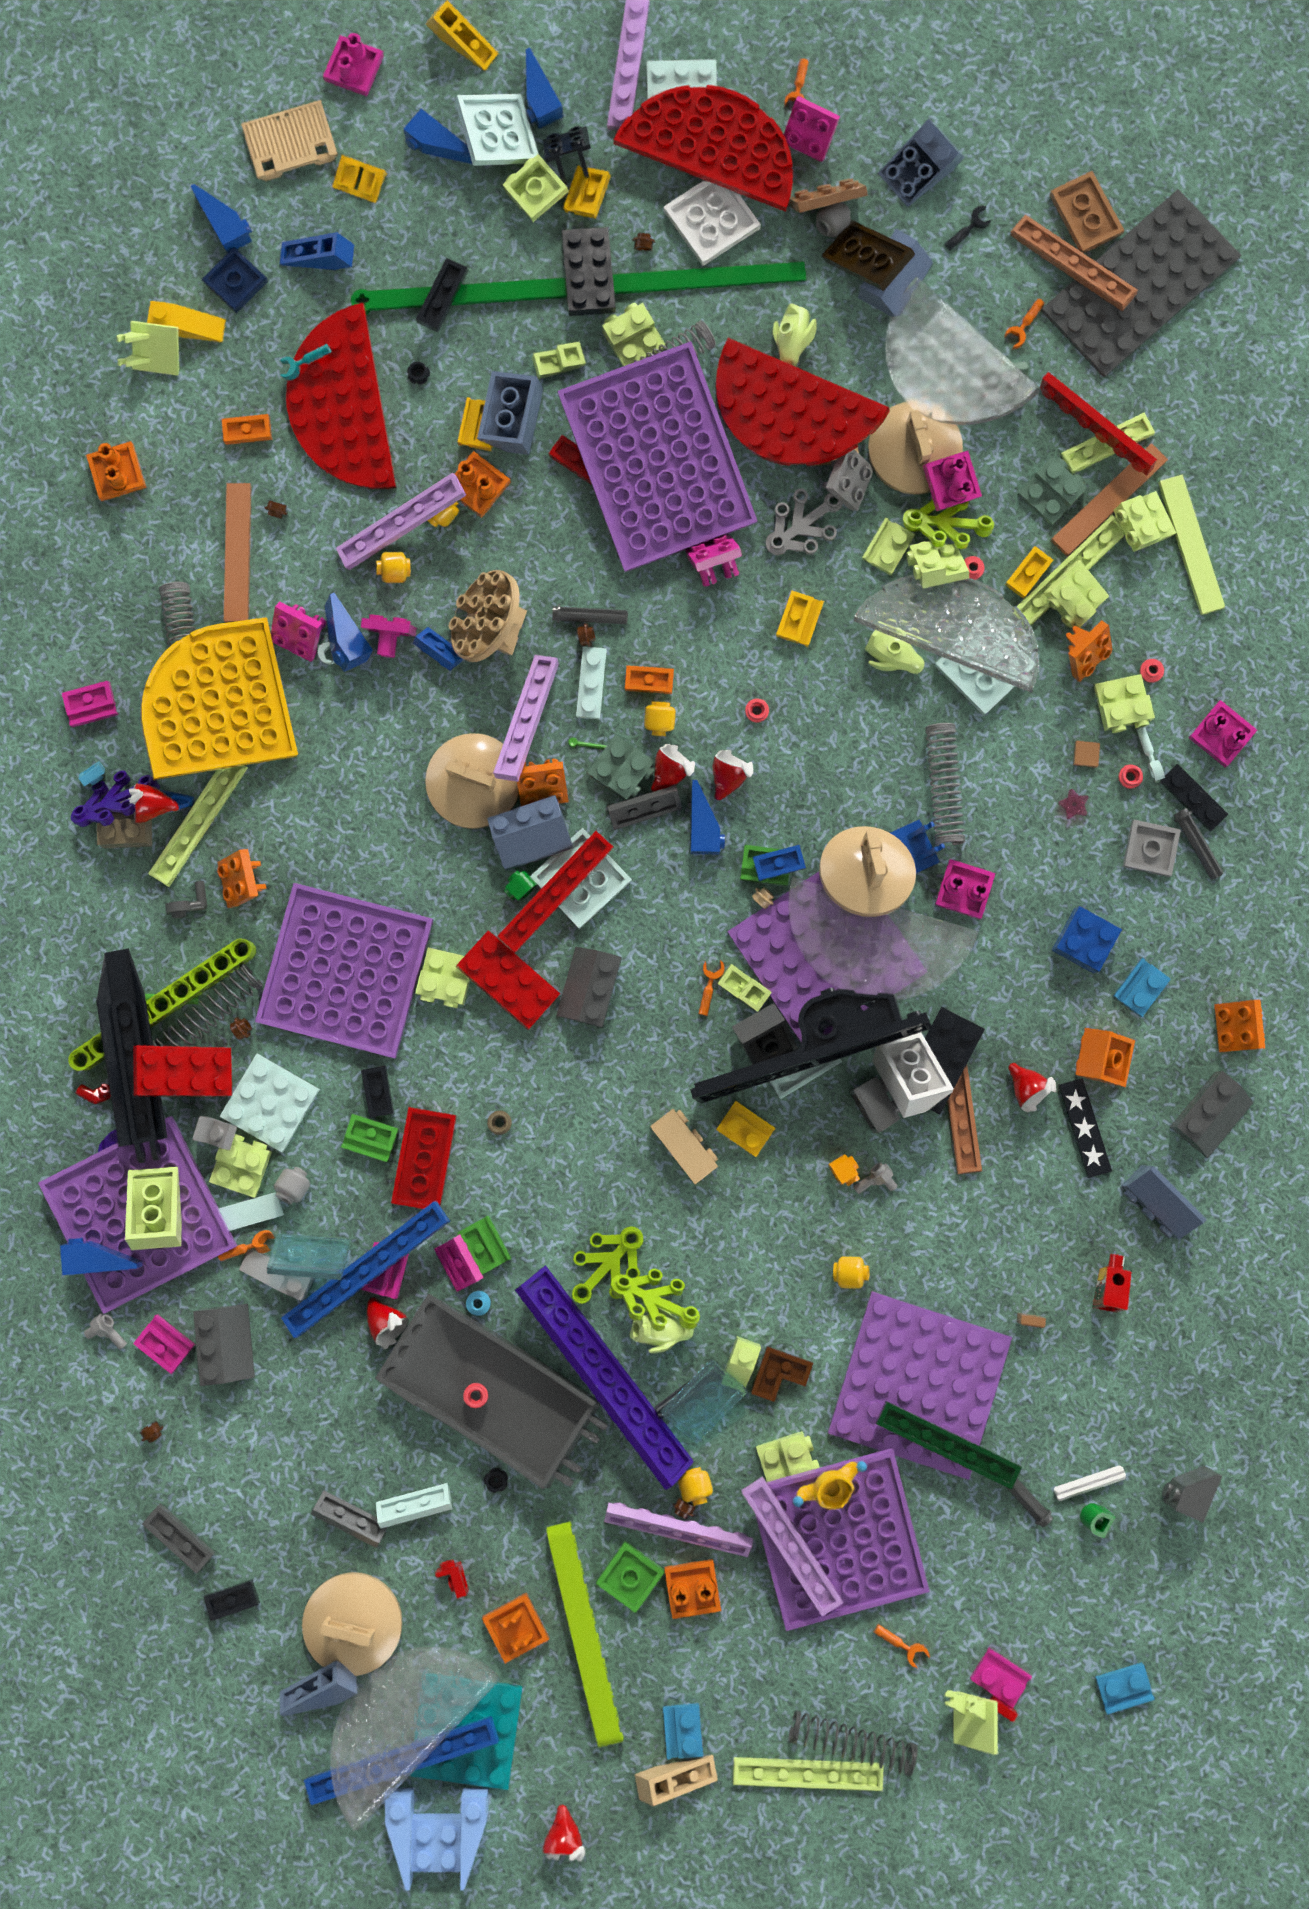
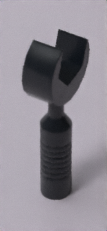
(965, 231)

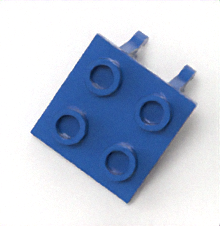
(918, 844)

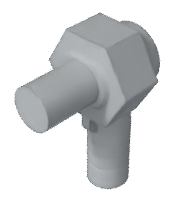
(879, 1175)
(103, 1326)

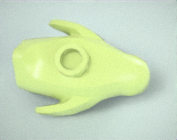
(794, 333)
(893, 654)
(664, 1340)

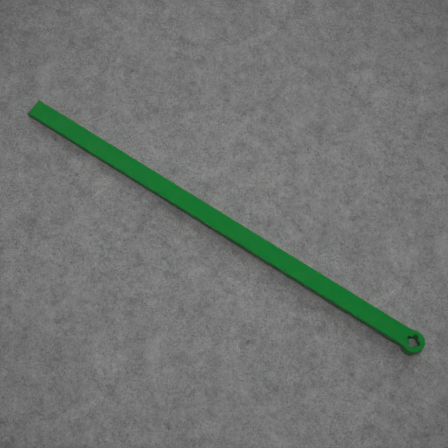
(557, 288)

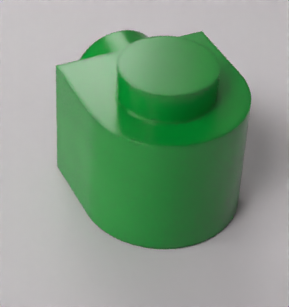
(520, 886)
(1097, 1519)

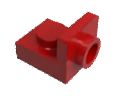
(457, 1581)

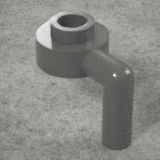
(179, 908)

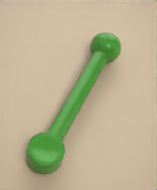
(573, 743)

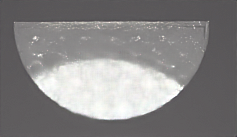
(949, 365)
(958, 622)
(879, 954)
(399, 1721)

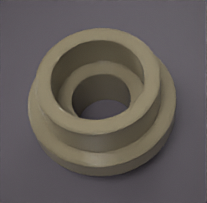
(507, 1122)

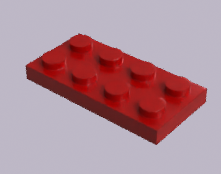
(508, 980)
(182, 1071)
(423, 1158)

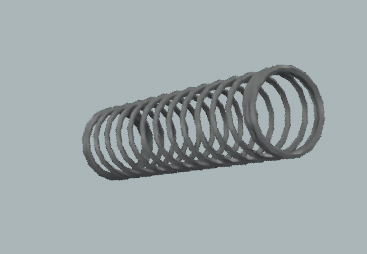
(257, 985)
(794, 1733)

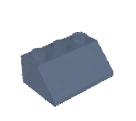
(888, 300)
(510, 412)
(530, 833)
(1162, 1202)

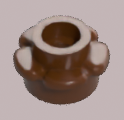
(643, 241)
(276, 509)
(586, 635)
(240, 1028)
(152, 1432)
(684, 1509)

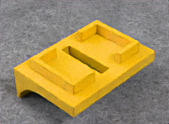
(370, 180)

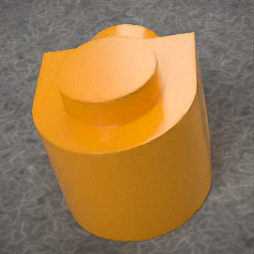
(844, 1170)

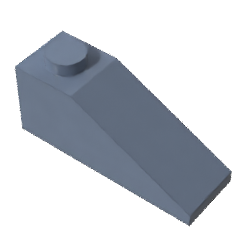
(319, 1690)

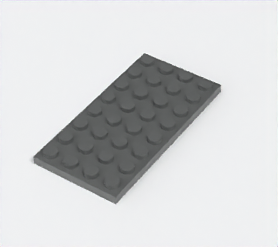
(1168, 262)

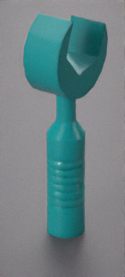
(294, 368)

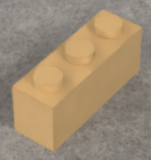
(685, 1145)

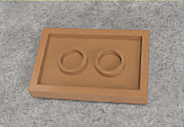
(827, 195)
(1086, 212)

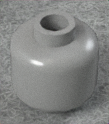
(833, 219)
(291, 1185)

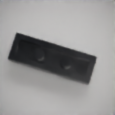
(442, 295)
(1193, 797)

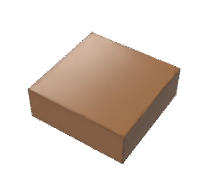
(1086, 754)
(1031, 1320)

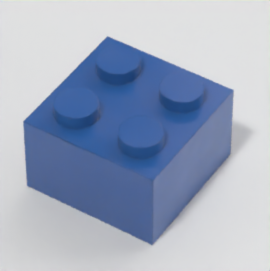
(1086, 939)

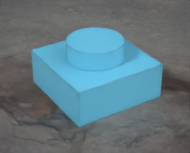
(92, 774)

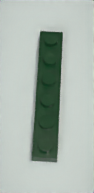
(948, 1445)

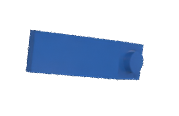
(541, 99)
(434, 139)
(224, 220)
(320, 252)
(346, 641)
(704, 826)
(91, 1257)

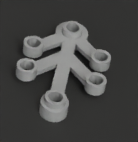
(801, 526)

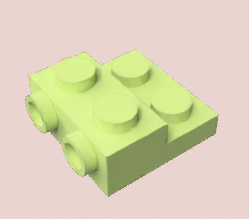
(535, 187)
(632, 334)
(1144, 521)
(936, 564)
(1076, 595)
(1124, 703)
(442, 979)
(241, 1166)
(786, 1456)

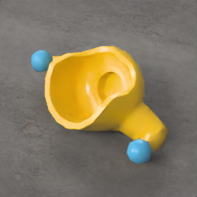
(831, 1488)

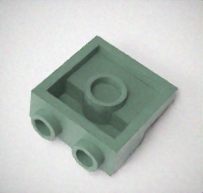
(1052, 490)
(621, 768)

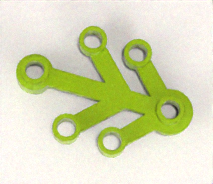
(918, 520)
(610, 1260)
(652, 1299)

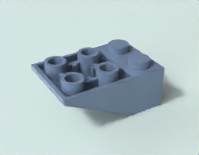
(921, 163)

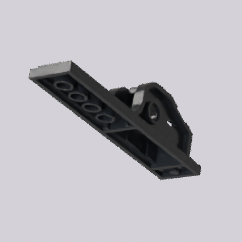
(851, 1033)

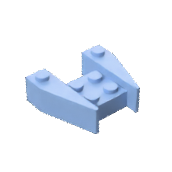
(435, 1840)

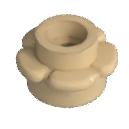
(763, 897)

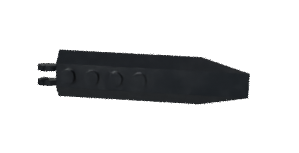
(123, 1026)

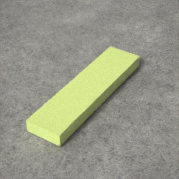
(1093, 450)

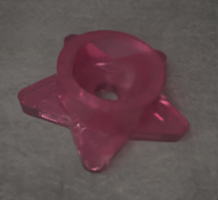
(1073, 810)

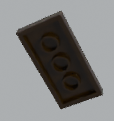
(868, 255)

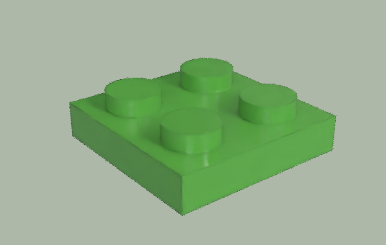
(630, 1576)

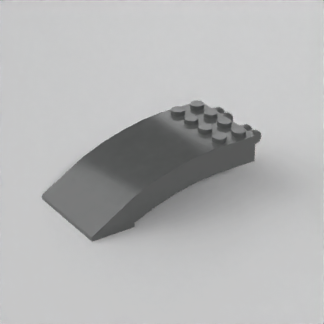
(530, 1408)

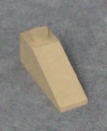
(674, 1779)

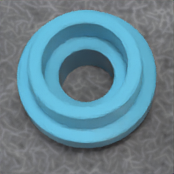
(485, 1300)

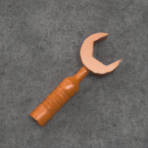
(799, 81)
(1027, 320)
(708, 990)
(257, 1243)
(898, 1643)

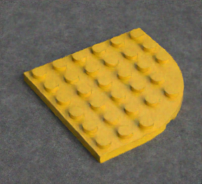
(216, 702)

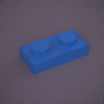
(437, 648)
(779, 862)

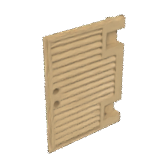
(289, 140)

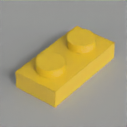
(1029, 572)

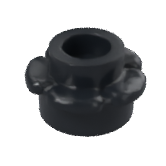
(418, 367)
(496, 1486)

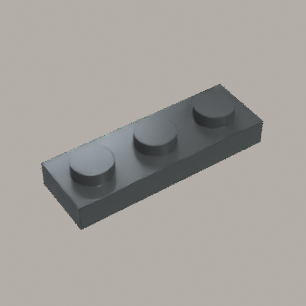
(644, 807)
(348, 1518)
(178, 1538)

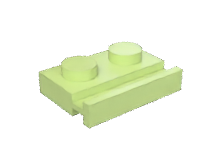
(888, 546)

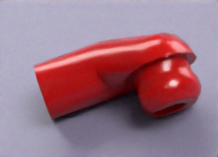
(96, 1095)

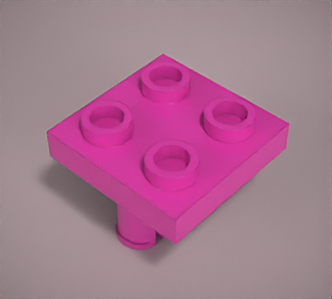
(353, 64)
(810, 128)
(952, 480)
(712, 553)
(296, 630)
(388, 632)
(1222, 733)
(965, 889)

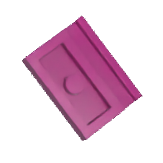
(89, 704)
(458, 1263)
(390, 1281)
(164, 1344)
(1000, 1677)

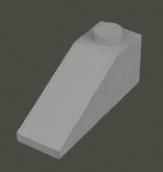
(256, 1266)

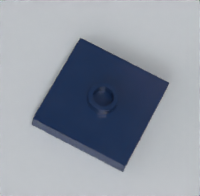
(234, 280)

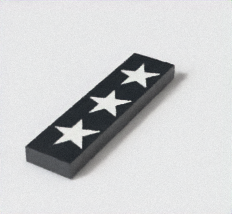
(1085, 1128)

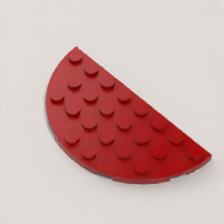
(714, 138)
(339, 404)
(788, 411)

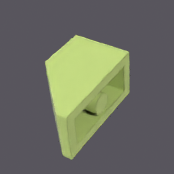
(743, 1360)

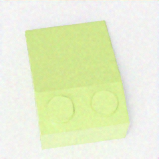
(153, 1209)

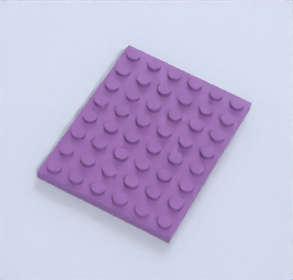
(657, 456)

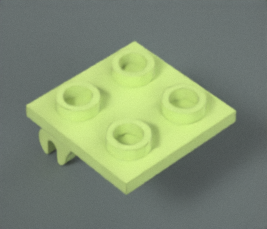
(153, 348)
(974, 1721)

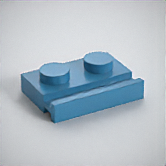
(1141, 987)
(1124, 1688)
(683, 1731)

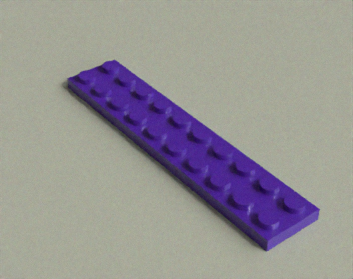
(605, 1377)

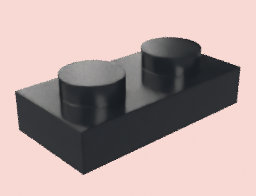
(377, 1091)
(231, 1600)

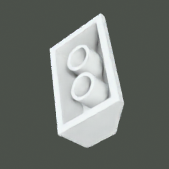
(912, 1074)

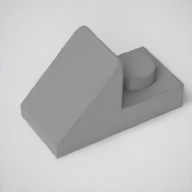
(214, 1132)

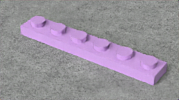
(628, 62)
(401, 521)
(526, 718)
(684, 1531)
(792, 1546)

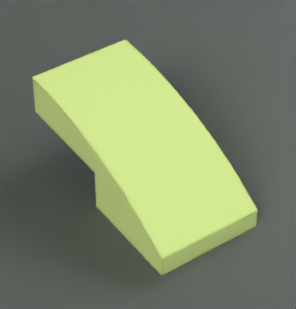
(557, 361)
(744, 988)

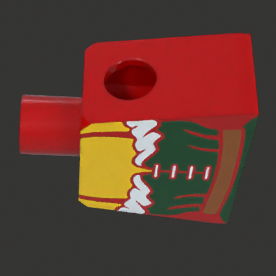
(1109, 1295)

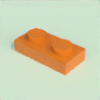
(246, 429)
(649, 679)

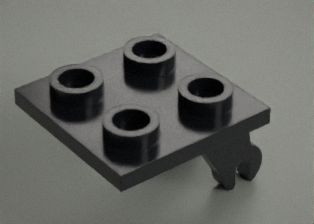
(560, 144)

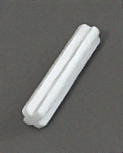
(1089, 1483)

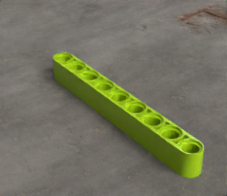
(171, 994)
(584, 1635)

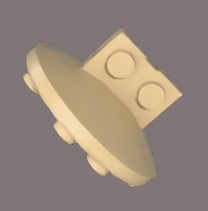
(907, 443)
(491, 617)
(463, 781)
(867, 871)
(352, 1622)

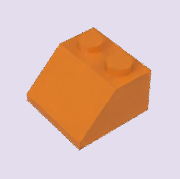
(1105, 1057)

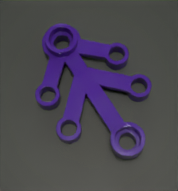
(86, 814)

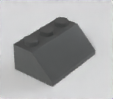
(589, 986)
(1212, 1113)
(223, 1344)

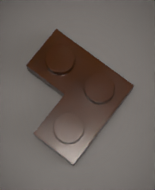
(778, 1366)

